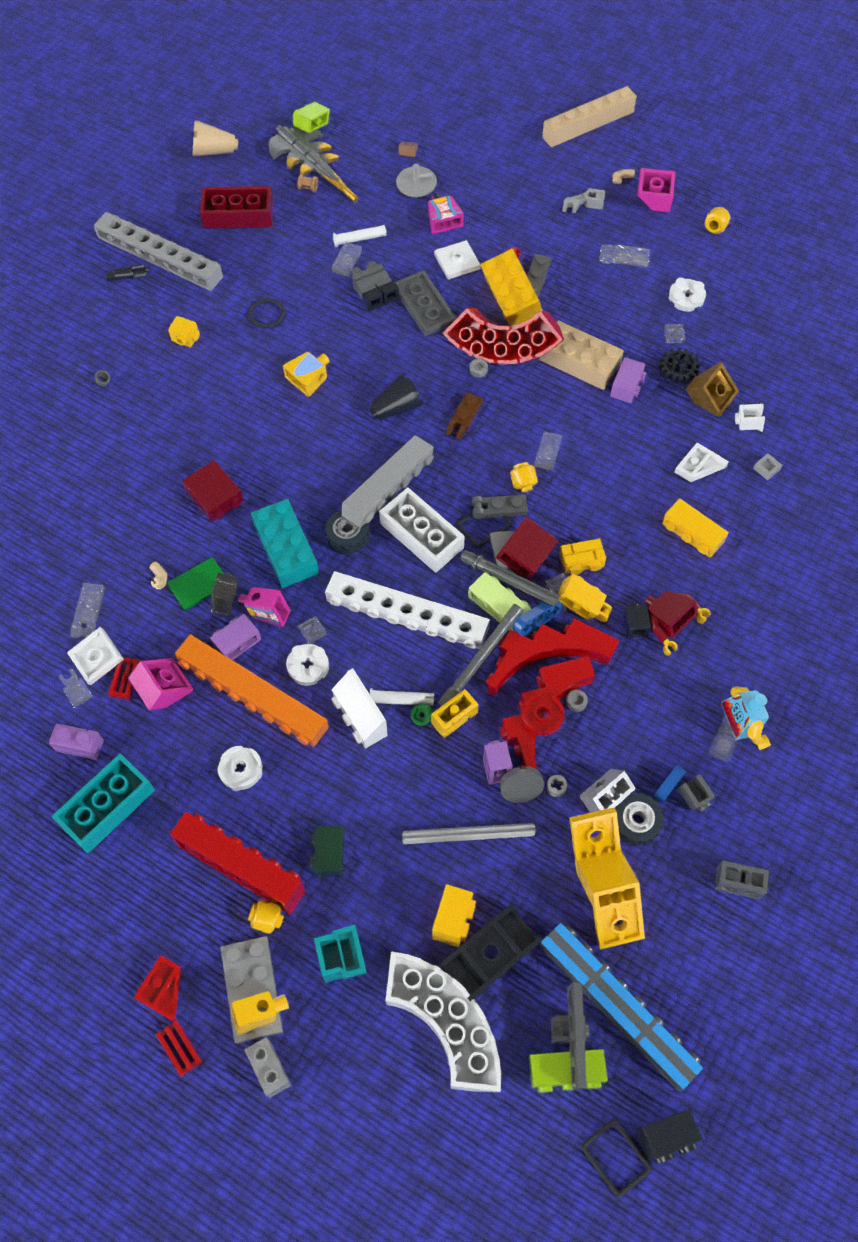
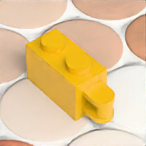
(584, 599)

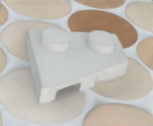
(700, 463)

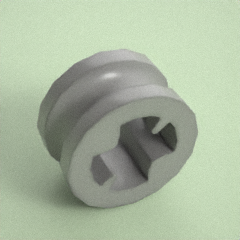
(559, 780)

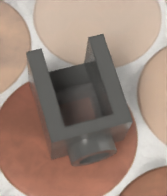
(696, 793)
(560, 1029)

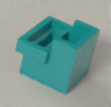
(340, 954)

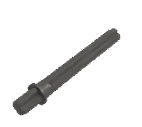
(510, 578)

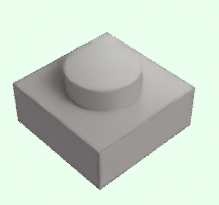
(767, 466)

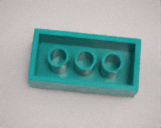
(285, 543)
(103, 803)

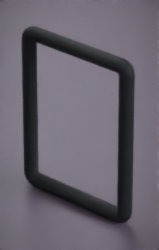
(488, 538)
(648, 1167)

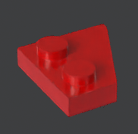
(161, 988)

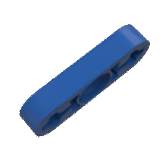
(535, 618)

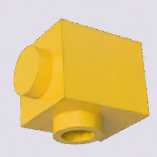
(184, 331)

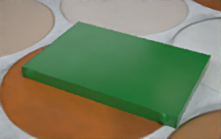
(195, 584)

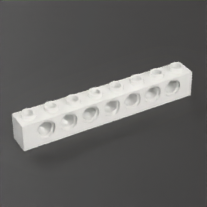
(400, 601)

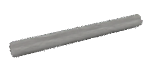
(468, 833)

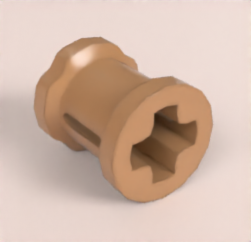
(307, 183)

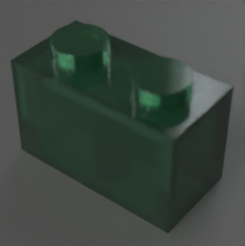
(328, 851)

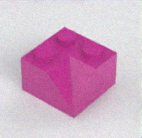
(656, 188)

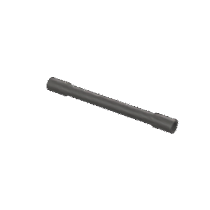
(507, 621)

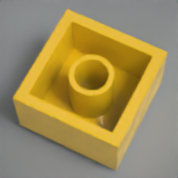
(452, 916)

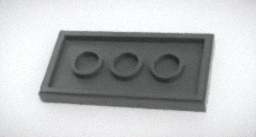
(425, 303)

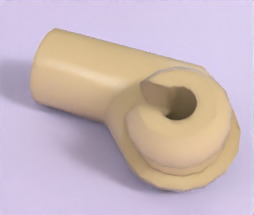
(623, 173)
(161, 576)

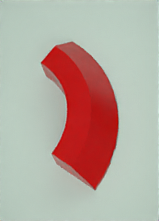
(501, 343)

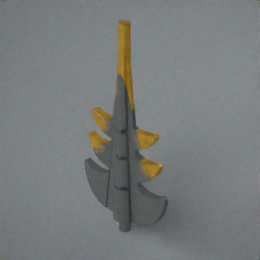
(297, 143)

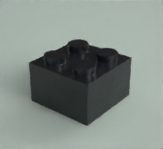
(669, 1135)

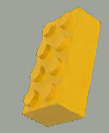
(511, 288)

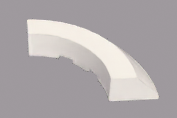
(453, 1018)

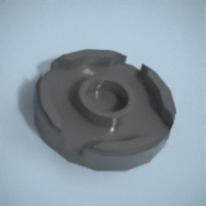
(521, 784)

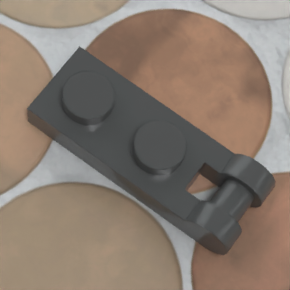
(499, 506)

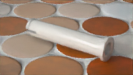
(359, 235)
(404, 698)

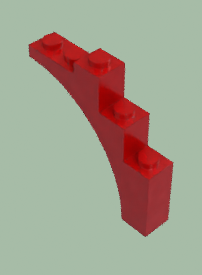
(575, 641)
(552, 680)

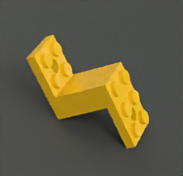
(607, 878)

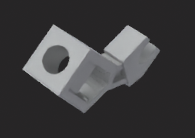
(590, 199)

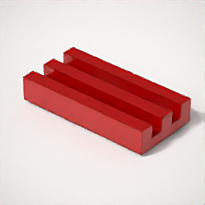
(120, 694)
(168, 1030)

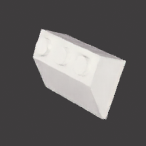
(359, 710)

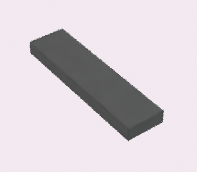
(576, 1037)

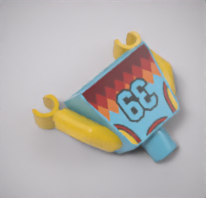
(747, 715)

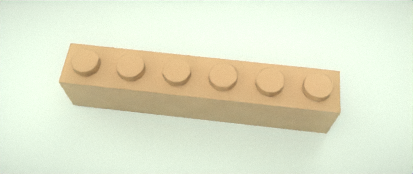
(589, 116)

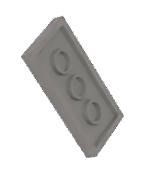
(249, 973)

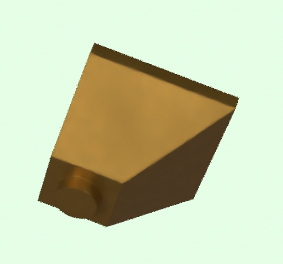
(713, 389)

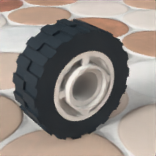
(650, 812)

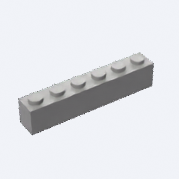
(387, 481)

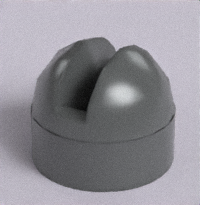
(105, 376)

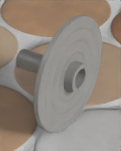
(416, 181)

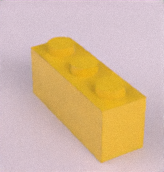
(694, 528)

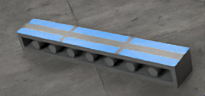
(621, 1008)

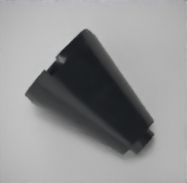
(396, 399)

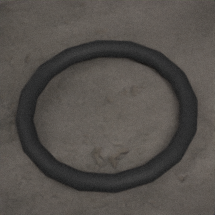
(263, 301)

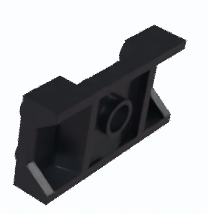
(505, 933)

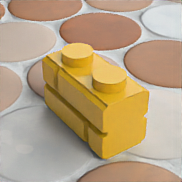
(582, 556)
(454, 713)

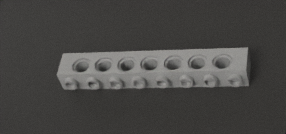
(158, 251)

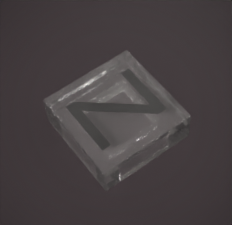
(674, 333)
(312, 630)

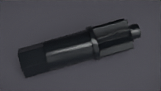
(128, 272)

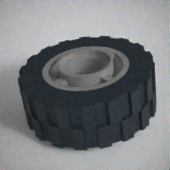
(345, 541)

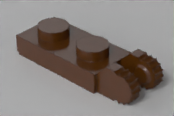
(465, 414)

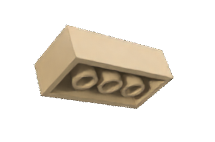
(584, 357)

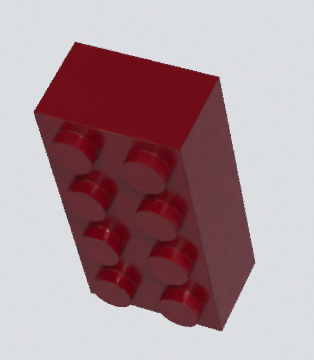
(237, 207)

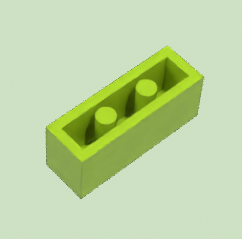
(555, 1070)

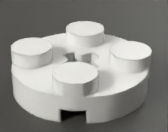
(691, 287)
(305, 653)
(240, 780)

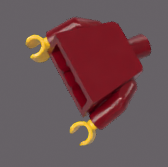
(671, 614)

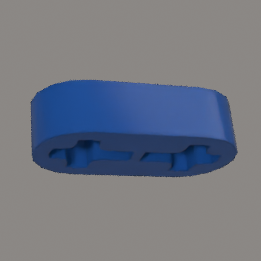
(669, 784)

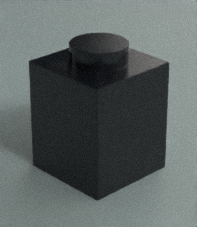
(636, 621)

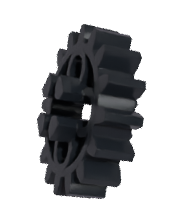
(670, 363)

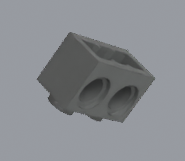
(741, 880)

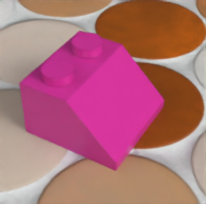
(159, 683)

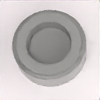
(478, 368)
(576, 700)

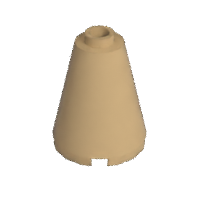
(212, 141)

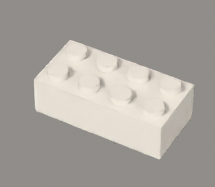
(421, 529)

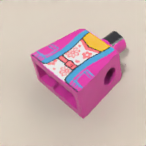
(444, 214)
(266, 605)

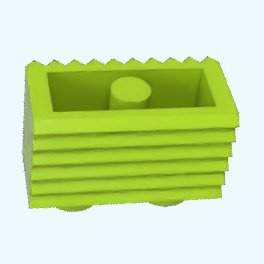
(311, 117)

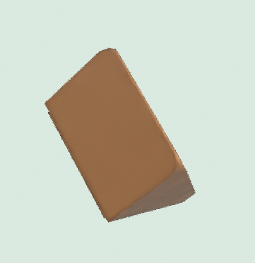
(407, 149)

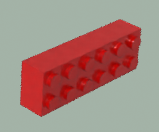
(238, 862)

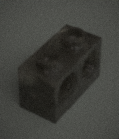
(224, 594)

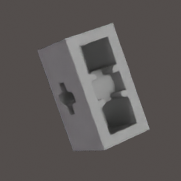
(608, 791)
(267, 1067)

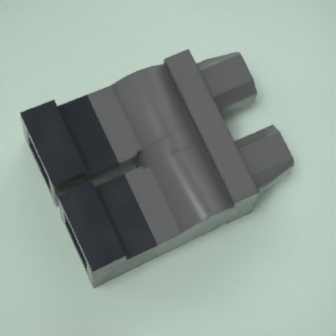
(374, 285)

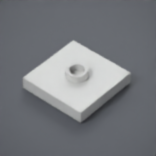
(457, 259)
(95, 656)

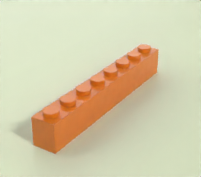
(252, 691)

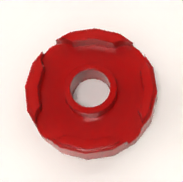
(541, 726)

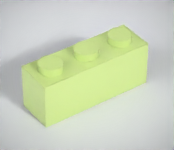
(494, 597)

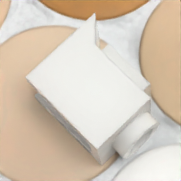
(750, 417)

